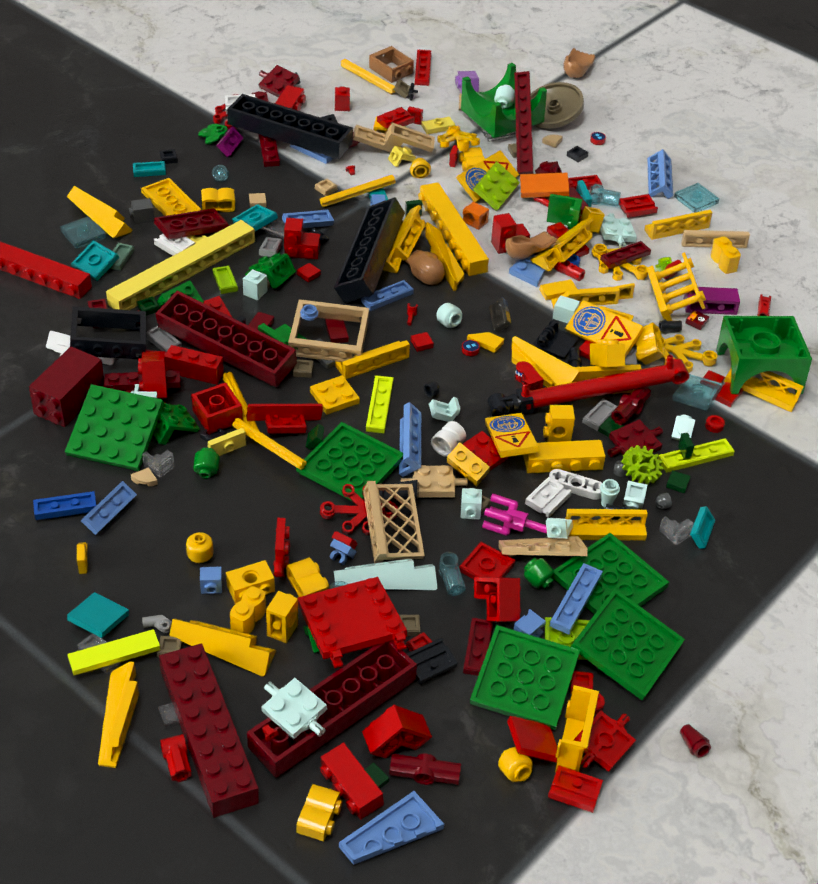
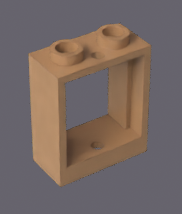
(378, 63)

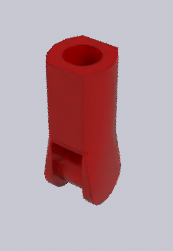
(570, 269)
(764, 305)

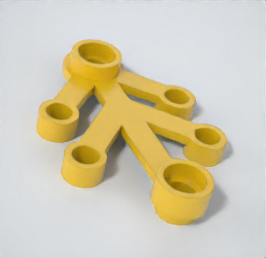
(461, 138)
(639, 271)
(681, 350)

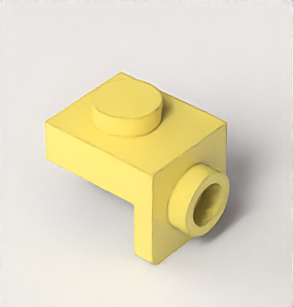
(399, 154)

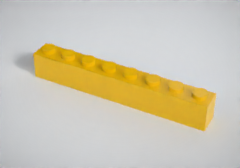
(453, 229)

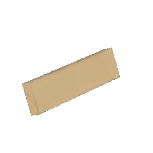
(705, 238)

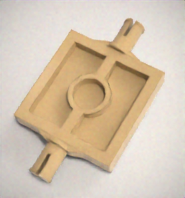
(436, 481)

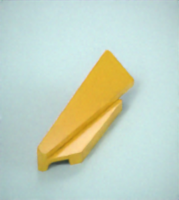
(102, 214)
(405, 240)
(564, 246)
(453, 271)
(600, 296)
(549, 367)
(226, 644)
(119, 710)

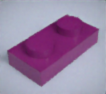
(229, 141)

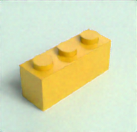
(607, 353)

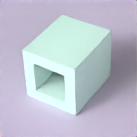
(255, 284)
(565, 308)

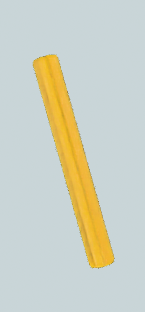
(367, 76)
(357, 190)
(231, 382)
(270, 444)

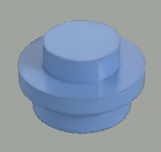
(309, 312)

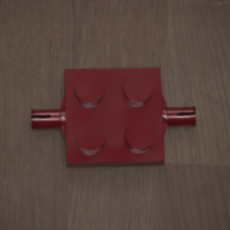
(277, 80)
(632, 435)

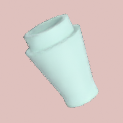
(609, 491)

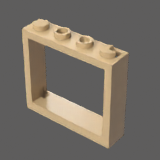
(329, 350)

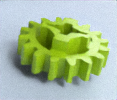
(642, 464)

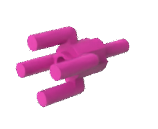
(512, 517)

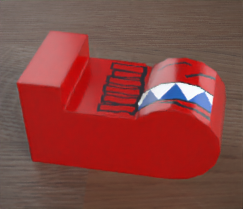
(526, 373)

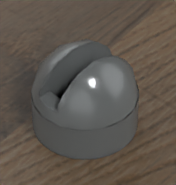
(617, 469)
(663, 501)

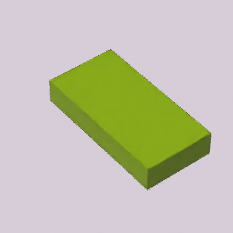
(225, 279)

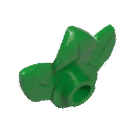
(213, 133)

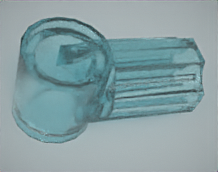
(604, 196)
(451, 573)

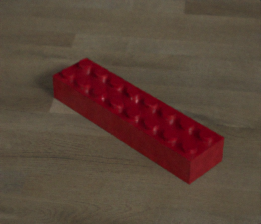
(226, 338)
(348, 697)
(209, 730)

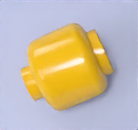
(199, 547)
(514, 765)

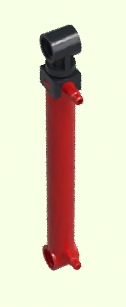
(526, 399)

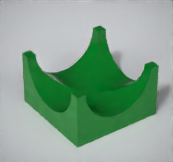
(491, 115)
(764, 345)

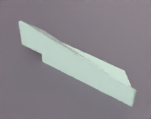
(392, 574)

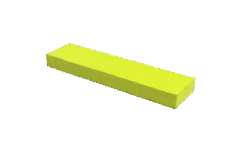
(379, 404)
(701, 454)
(113, 652)

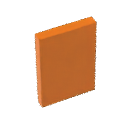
(544, 184)

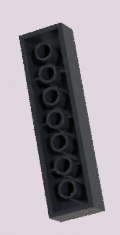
(290, 126)
(369, 250)

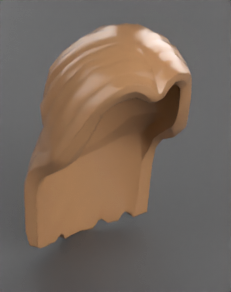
(577, 63)
(523, 247)
(426, 267)

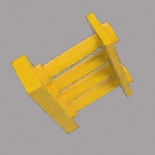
(659, 287)

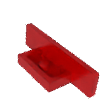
(284, 417)

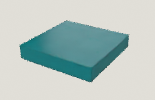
(256, 217)
(95, 260)
(98, 615)

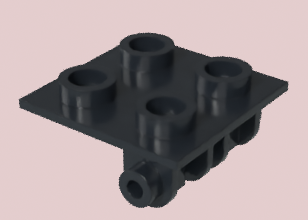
(555, 340)

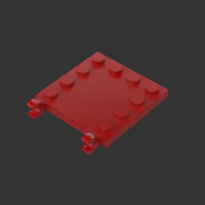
(352, 619)

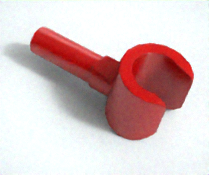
(411, 311)

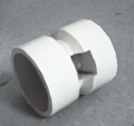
(448, 438)

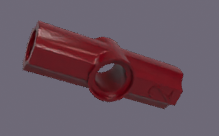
(630, 405)
(425, 769)

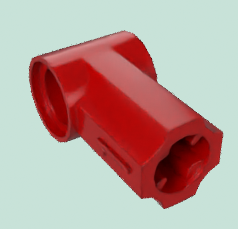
(175, 753)

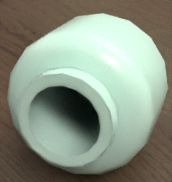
(505, 96)
(449, 315)

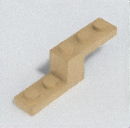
(393, 137)

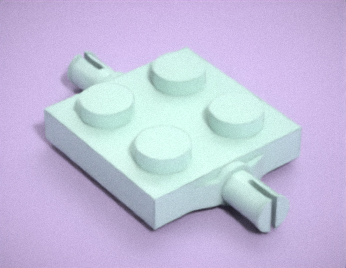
(617, 230)
(294, 708)

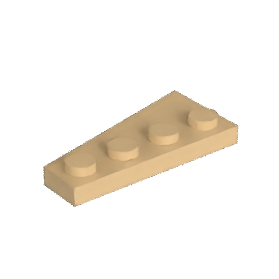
(544, 546)

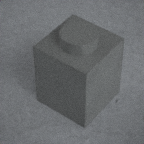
(141, 211)

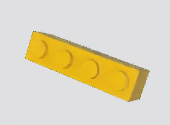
(566, 456)

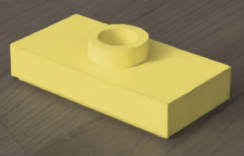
(437, 125)
(228, 442)

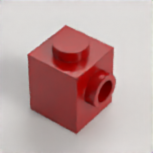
(342, 98)

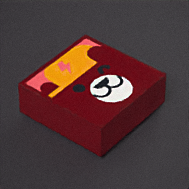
(697, 319)

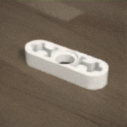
(584, 481)

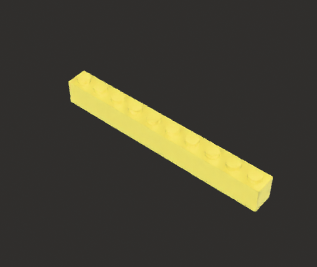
(181, 266)

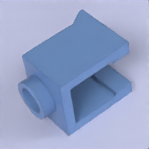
(530, 624)

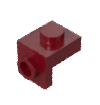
(548, 167)

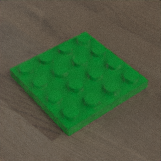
(114, 427)
(350, 458)
(620, 569)
(628, 644)
(525, 677)

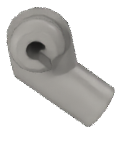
(157, 621)

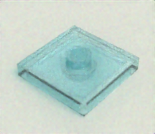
(696, 197)
(82, 232)
(697, 392)

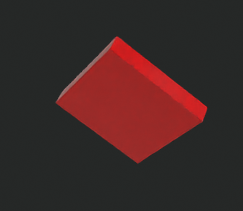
(486, 562)
(533, 738)

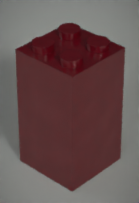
(64, 386)

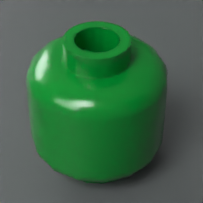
(206, 462)
(539, 573)

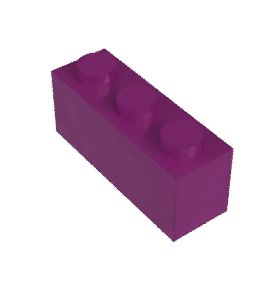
(717, 301)

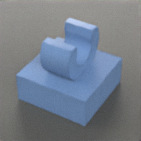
(343, 550)

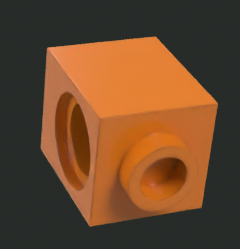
(475, 215)

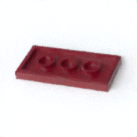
(190, 223)

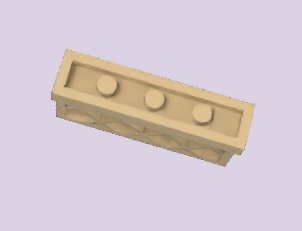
(376, 521)

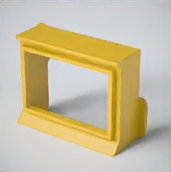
(579, 717)

